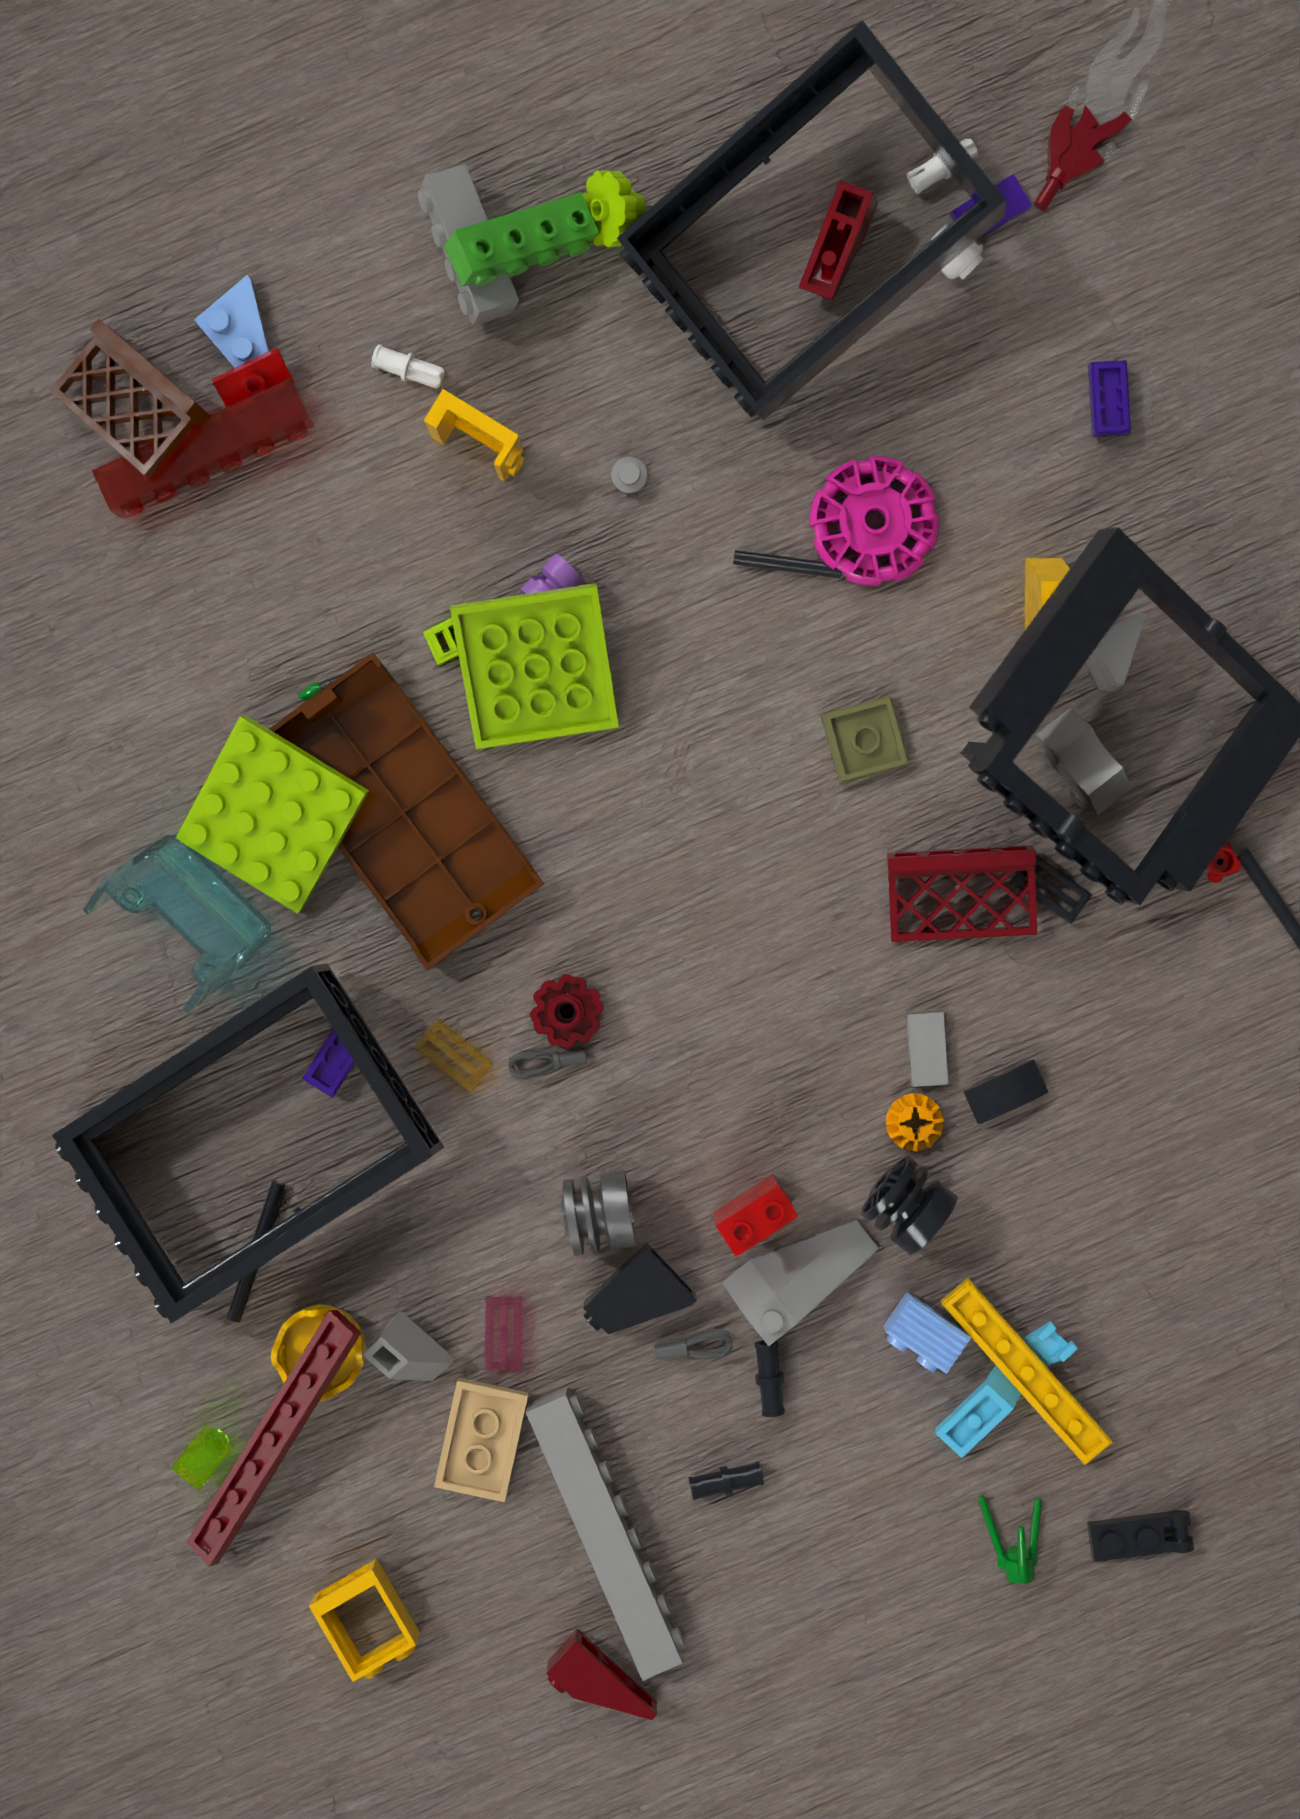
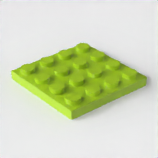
(535, 666)
(271, 814)

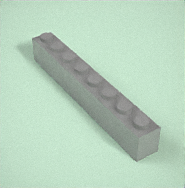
(605, 1534)

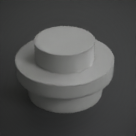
(629, 475)

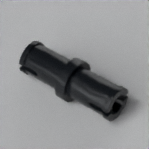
(769, 1379)
(726, 1480)

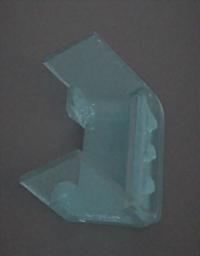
(195, 903)

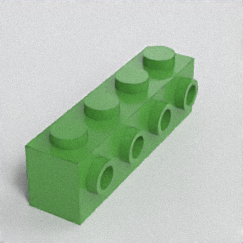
(521, 240)

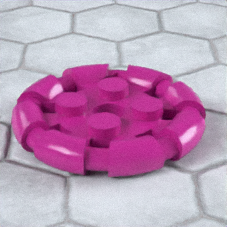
(867, 541)

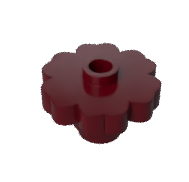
(562, 1029)

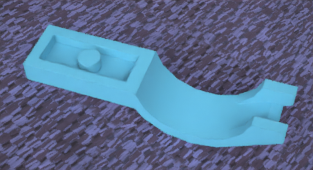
(997, 1395)

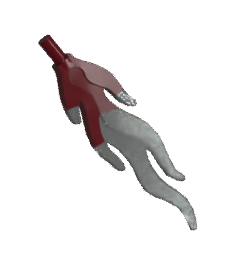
(1102, 116)

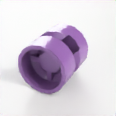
(555, 575)

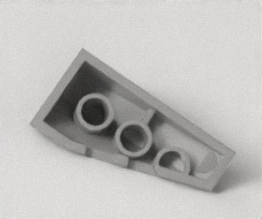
(791, 1281)

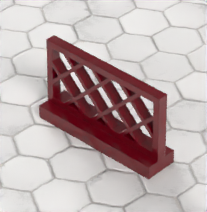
(962, 862)

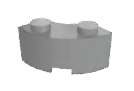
(1083, 762)

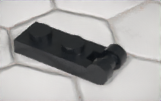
(1139, 1535)

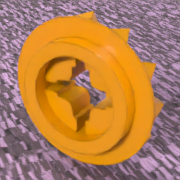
(902, 1110)

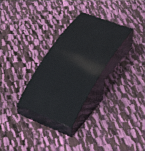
(1005, 1091)

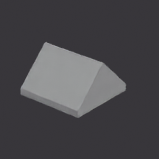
(1114, 653)

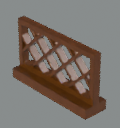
(154, 383)

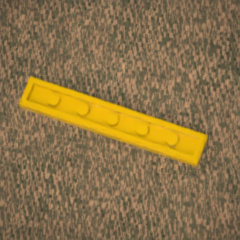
(1026, 1371)

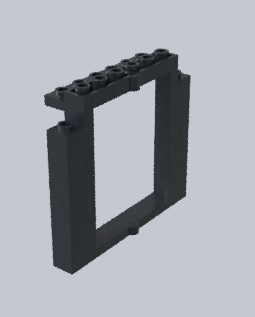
(1047, 662)

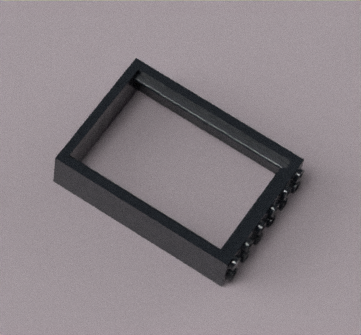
(742, 155)
(115, 1206)

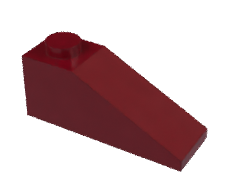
(839, 240)
(594, 1678)

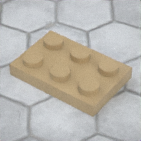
(481, 1439)

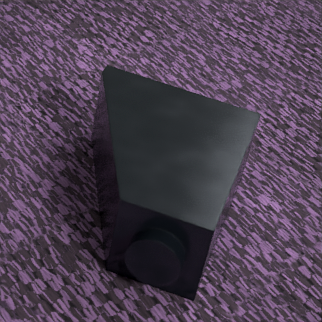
(637, 1293)

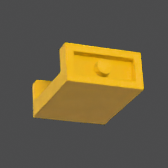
(452, 412)

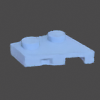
(236, 324)

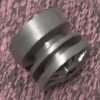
(598, 1213)

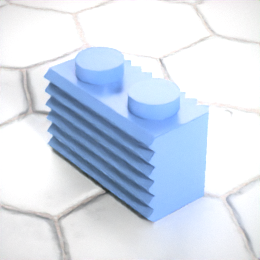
(926, 1333)

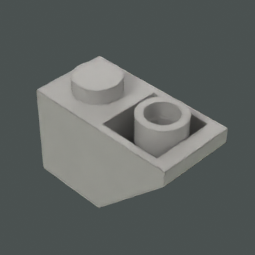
(407, 1352)

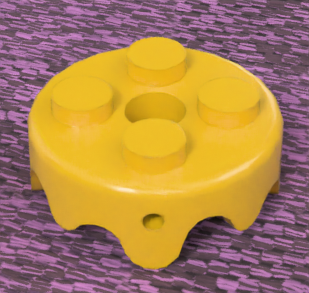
(296, 1335)

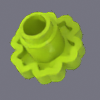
(612, 205)

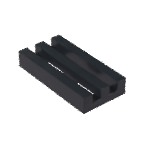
(1059, 876)

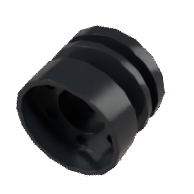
(902, 1200)

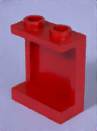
(754, 1215)

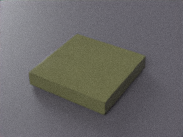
(865, 739)

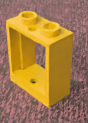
(347, 1588)

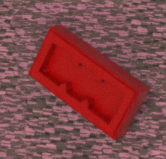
(252, 377)

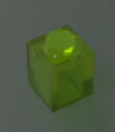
(202, 1456)

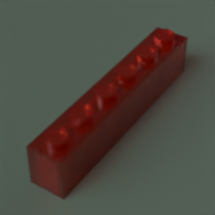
(221, 444)

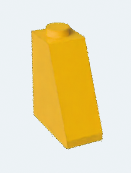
(1041, 579)

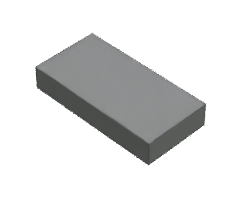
(927, 1049)

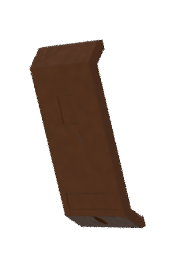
(423, 829)

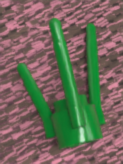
(1019, 1560)

